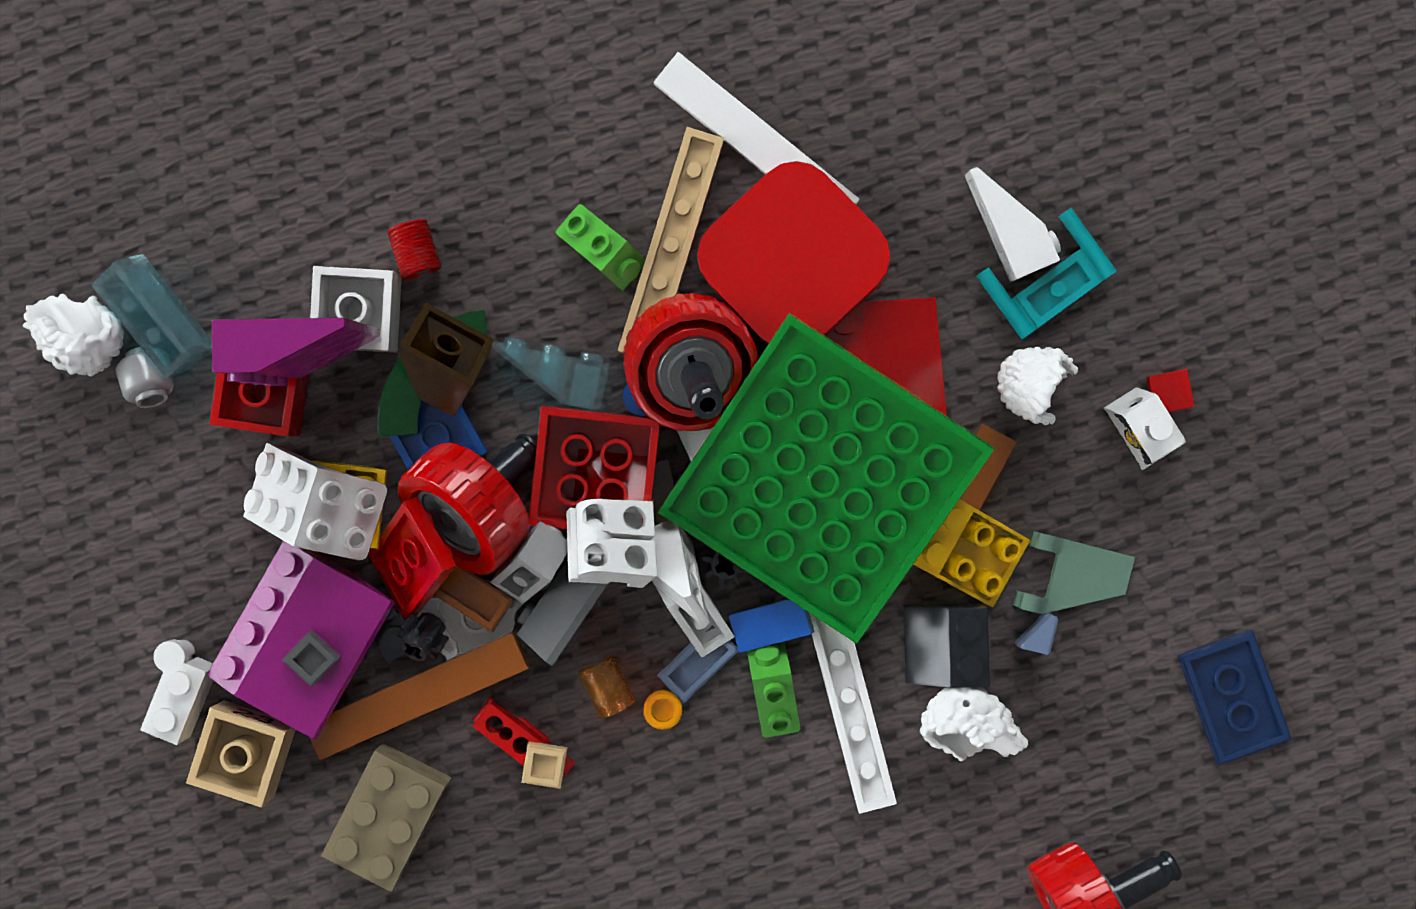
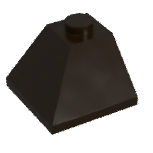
(442, 358)

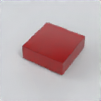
(1172, 389)

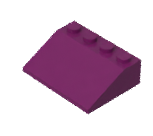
(282, 348)
(297, 595)

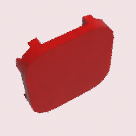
(795, 250)

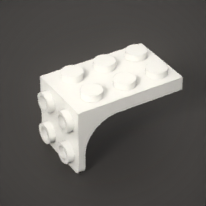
(314, 504)

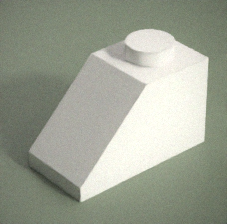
(702, 641)

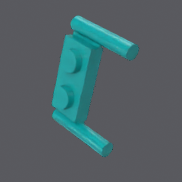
(1055, 288)

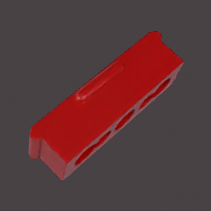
(519, 727)

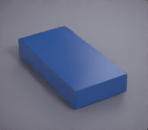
(770, 624)

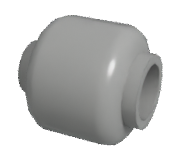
(142, 380)

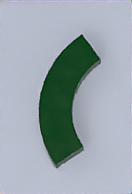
(399, 401)

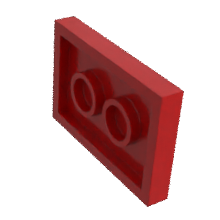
(412, 558)

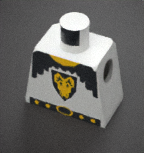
(1145, 426)

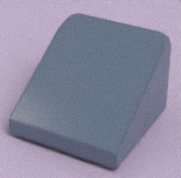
(1039, 635)

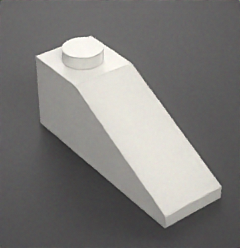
(1015, 232)
(678, 569)

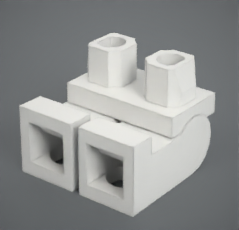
(610, 542)

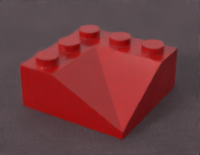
(589, 458)

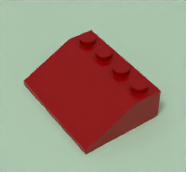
(900, 342)

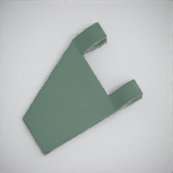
(1078, 575)

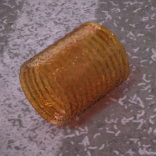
(607, 687)

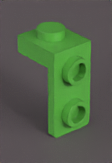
(601, 246)
(774, 690)

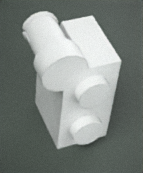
(179, 692)

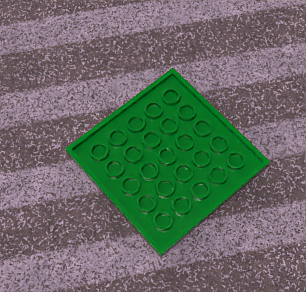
(825, 478)

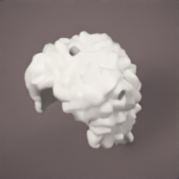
(75, 333)
(1030, 380)
(969, 721)

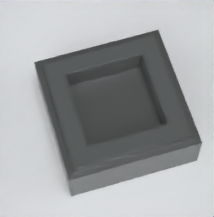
(311, 658)

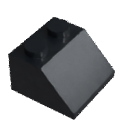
(947, 645)

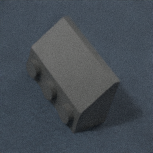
(558, 614)

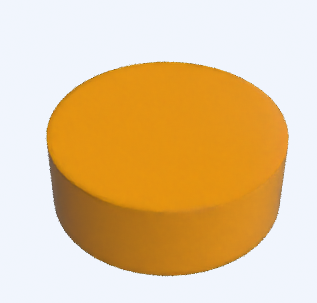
(662, 709)

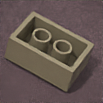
(386, 816)

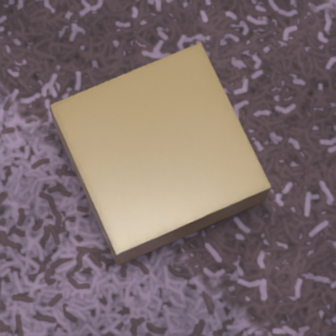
(544, 764)

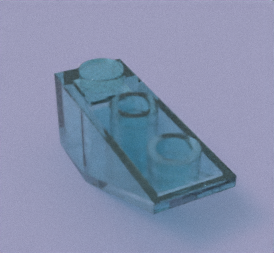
(566, 378)

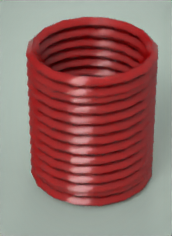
(413, 248)

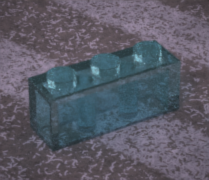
(153, 315)

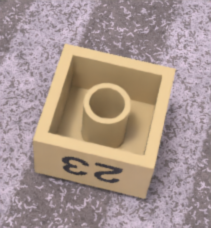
(241, 753)

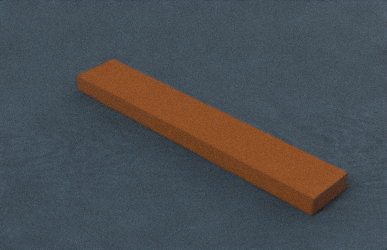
(421, 694)

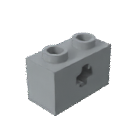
(532, 563)

